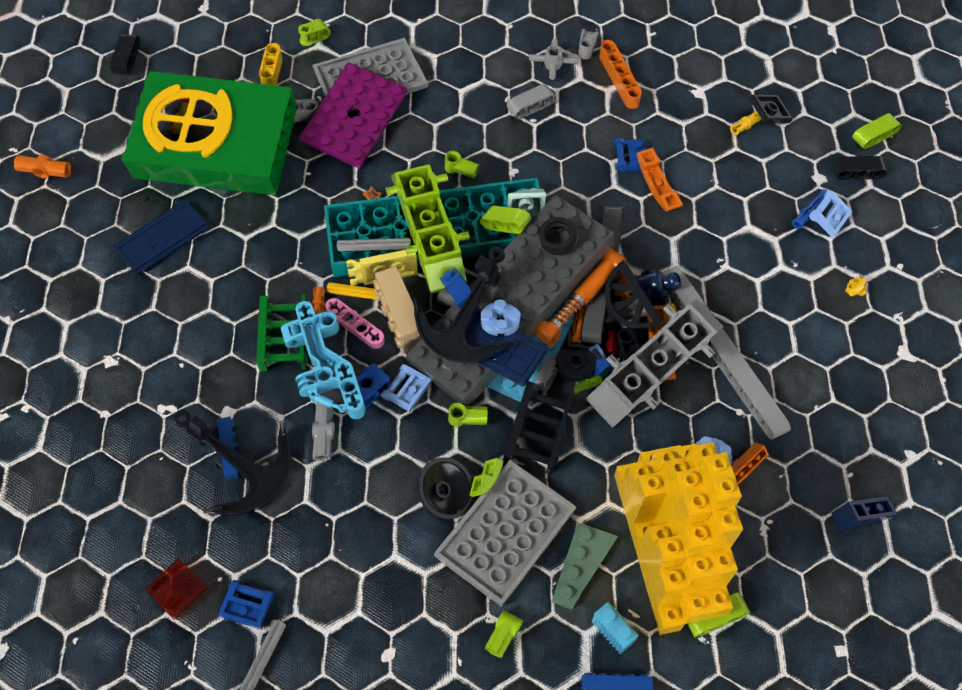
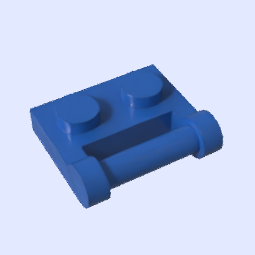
(633, 147)
(245, 611)

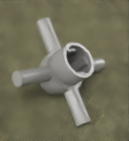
(553, 58)

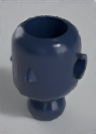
(657, 285)

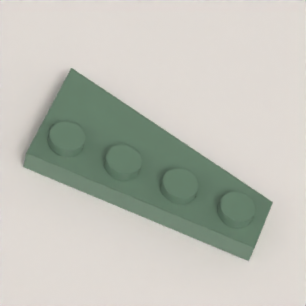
(584, 557)

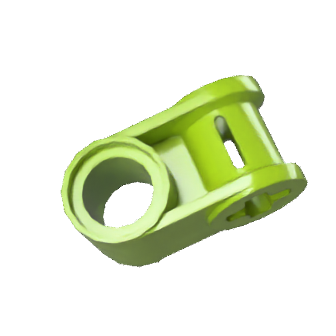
(314, 31)

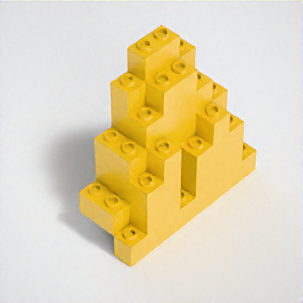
(683, 530)

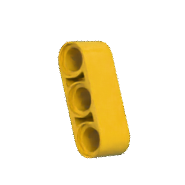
(271, 64)

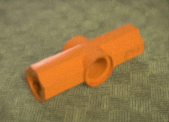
(42, 166)

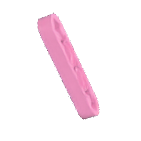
(355, 322)

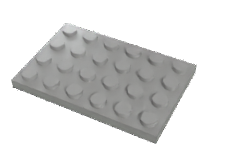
(389, 60)
(505, 533)

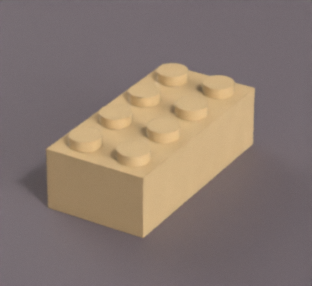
(397, 307)

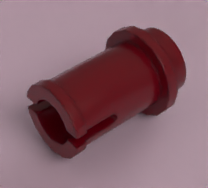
(611, 342)

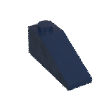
(863, 513)

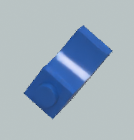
(456, 286)

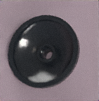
(454, 484)

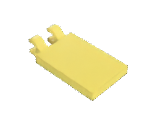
(367, 267)

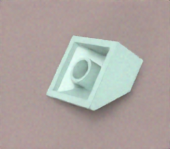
(528, 199)

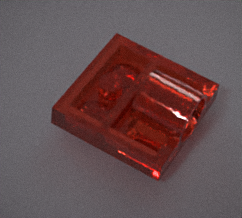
(176, 588)

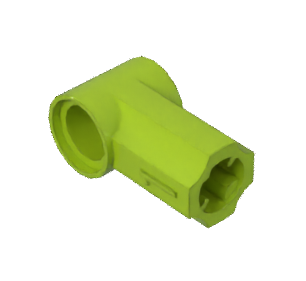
(456, 164)
(470, 415)
(506, 629)

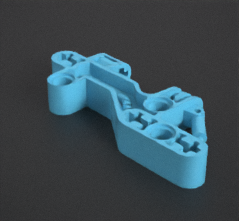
(311, 332)

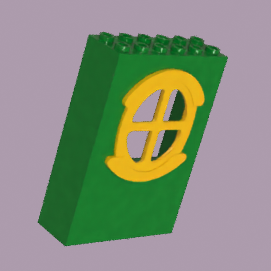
(240, 153)

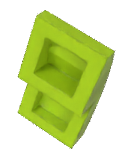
(484, 482)

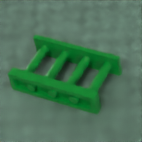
(265, 341)

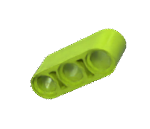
(876, 131)
(506, 219)
(706, 626)

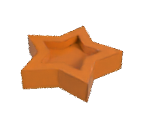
(371, 194)

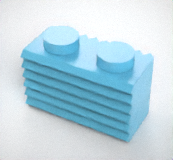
(614, 627)

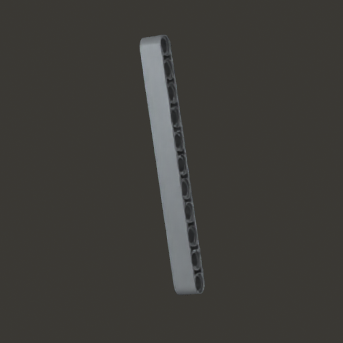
(735, 367)

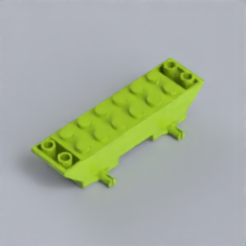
(428, 224)

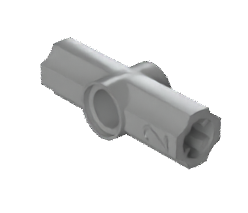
(323, 433)

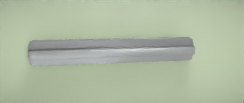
(373, 244)
(263, 656)

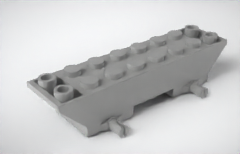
(654, 362)

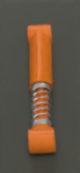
(550, 330)

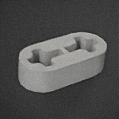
(547, 374)

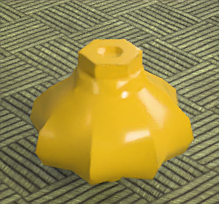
(856, 286)

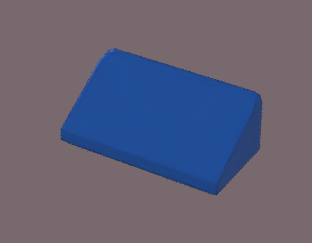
(603, 369)

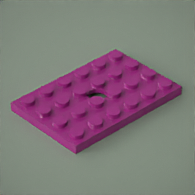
(355, 137)

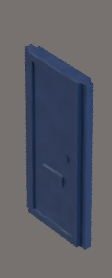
(160, 237)
(516, 361)

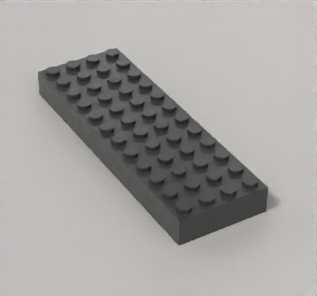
(530, 282)

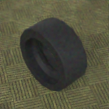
(557, 223)

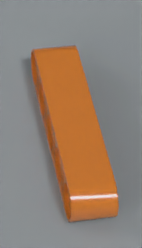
(620, 74)

